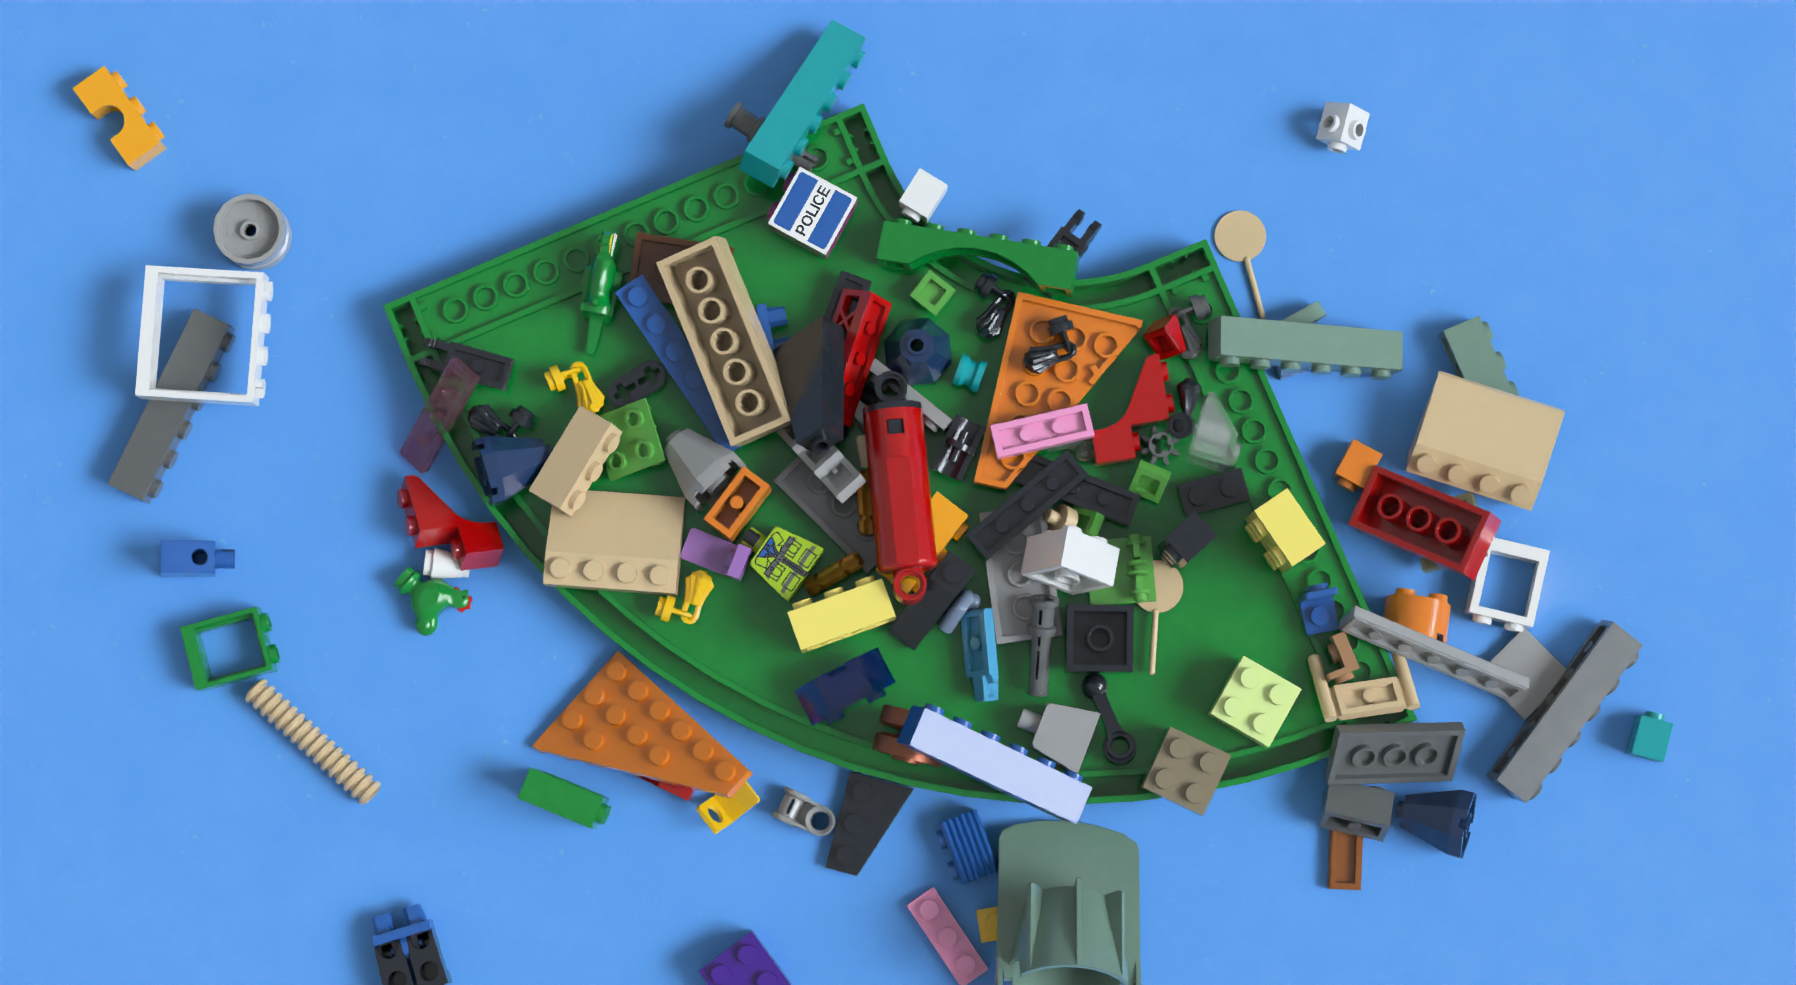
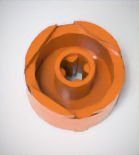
(1420, 613)

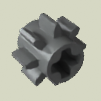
(1151, 447)

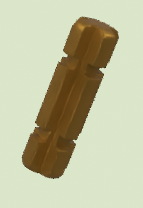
(864, 506)
(833, 573)

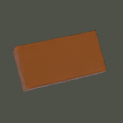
(1344, 861)

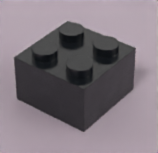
(1099, 638)

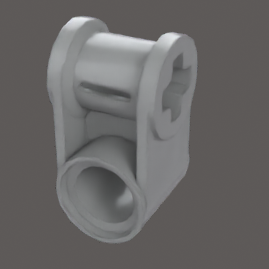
(802, 812)

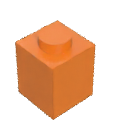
(1356, 466)

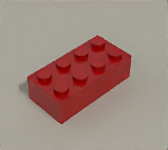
(1424, 522)

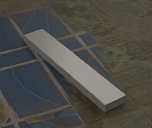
(1433, 653)

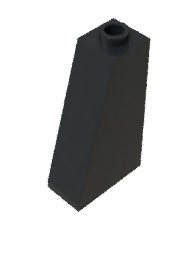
(814, 383)

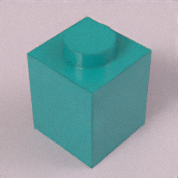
(1649, 737)

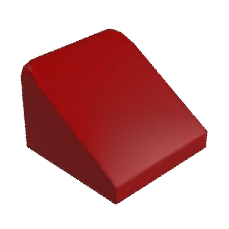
(1165, 337)

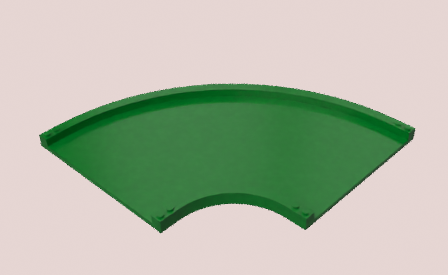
(743, 645)

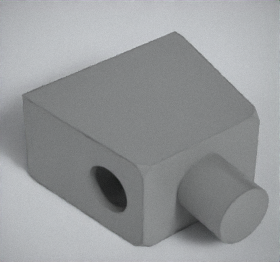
(1061, 733)

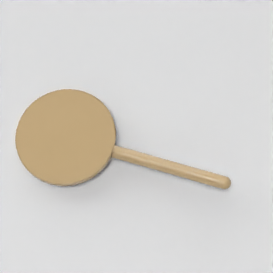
(1241, 238)
(1168, 593)

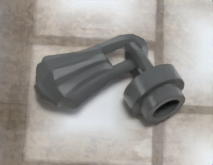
(1200, 308)

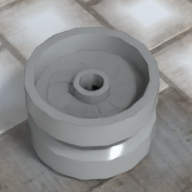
(234, 237)

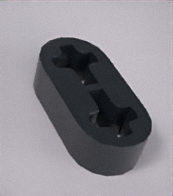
(633, 377)

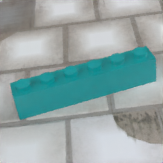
(802, 104)

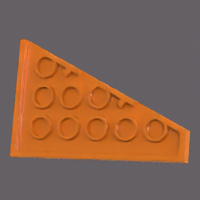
(1023, 394)
(638, 729)

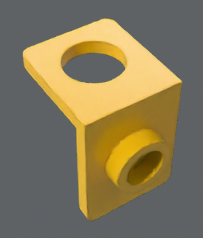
(728, 808)

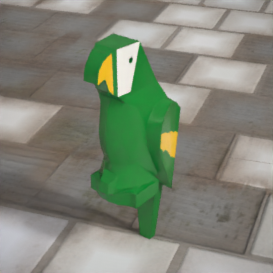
(599, 288)

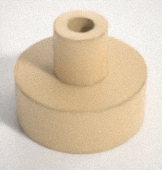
(1060, 516)

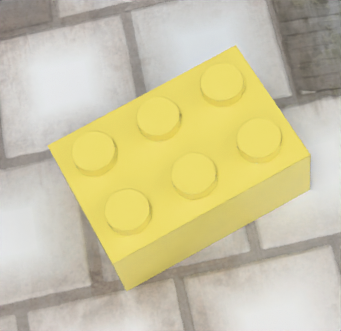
(1283, 531)
(841, 614)

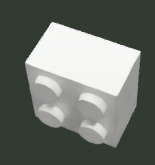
(1070, 560)

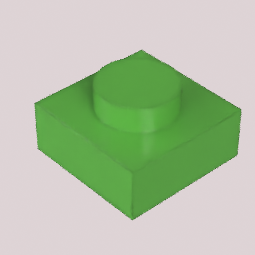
(932, 293)
(1149, 481)
(1089, 521)

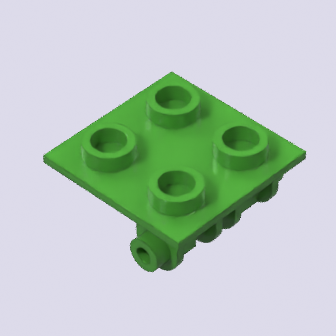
(638, 443)
(1133, 576)

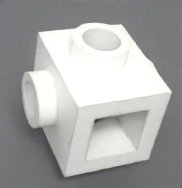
(1342, 127)

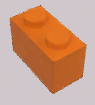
(737, 504)

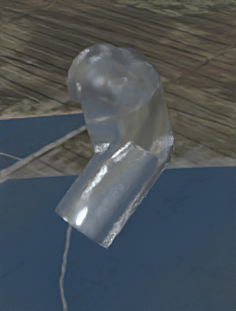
(1083, 449)

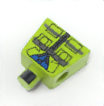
(782, 559)

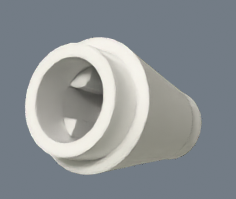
(441, 565)

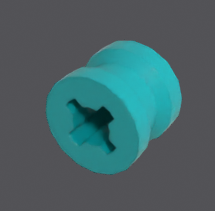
(969, 373)

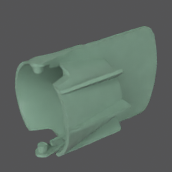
(1067, 905)

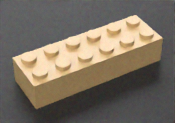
(726, 340)

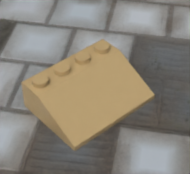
(1484, 440)
(617, 544)

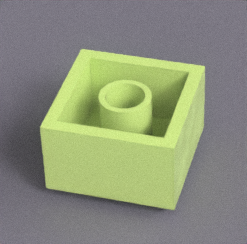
(1254, 701)

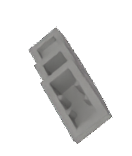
(828, 466)

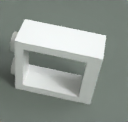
(1518, 552)

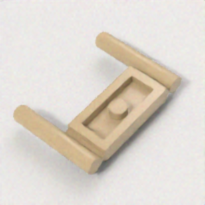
(1364, 697)

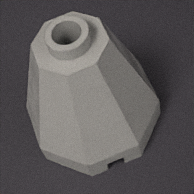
(701, 466)

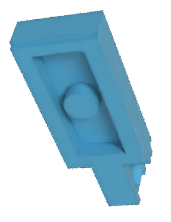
(980, 653)

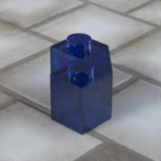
(837, 690)

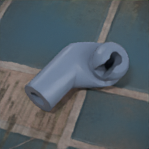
(964, 601)

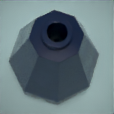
(922, 366)
(508, 465)
(1439, 819)

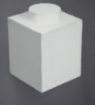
(922, 196)

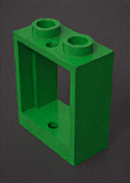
(197, 655)
(565, 798)

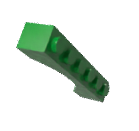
(912, 246)

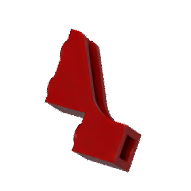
(1147, 407)
(435, 523)

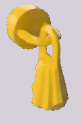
(587, 392)
(697, 589)

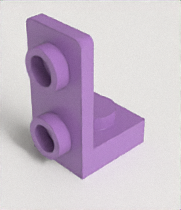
(716, 554)

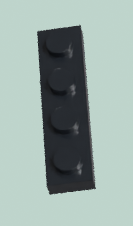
(1092, 494)
(1026, 505)

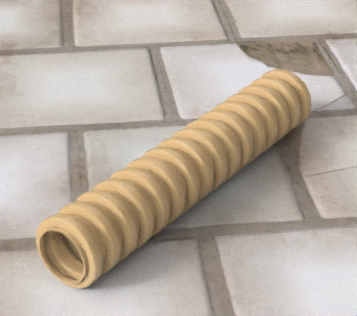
(312, 741)

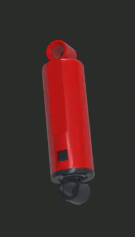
(900, 487)

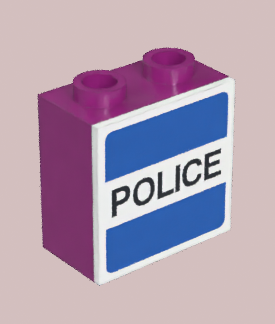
(811, 212)

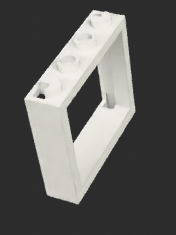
(151, 328)

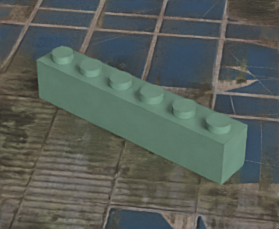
(1305, 346)

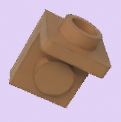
(1341, 652)

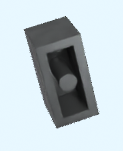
(1357, 810)

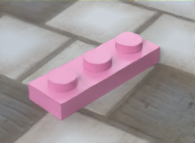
(1042, 431)
(947, 937)

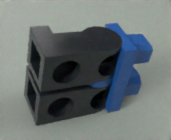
(406, 945)

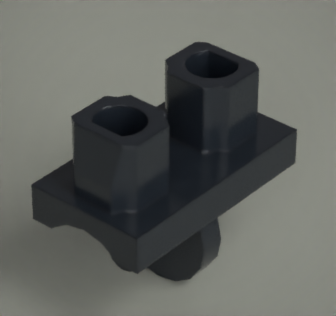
(958, 448)

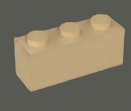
(576, 461)

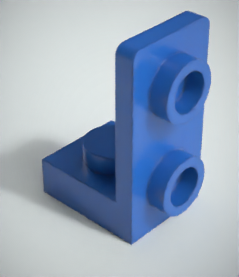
(1318, 609)

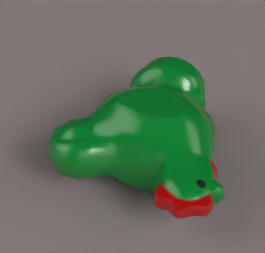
(430, 599)

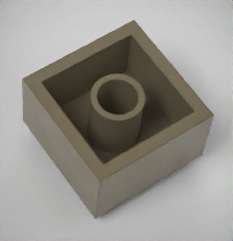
(1185, 771)

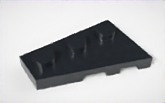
(863, 820)

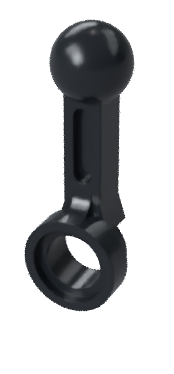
(1095, 688)

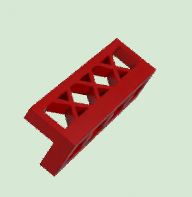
(863, 336)

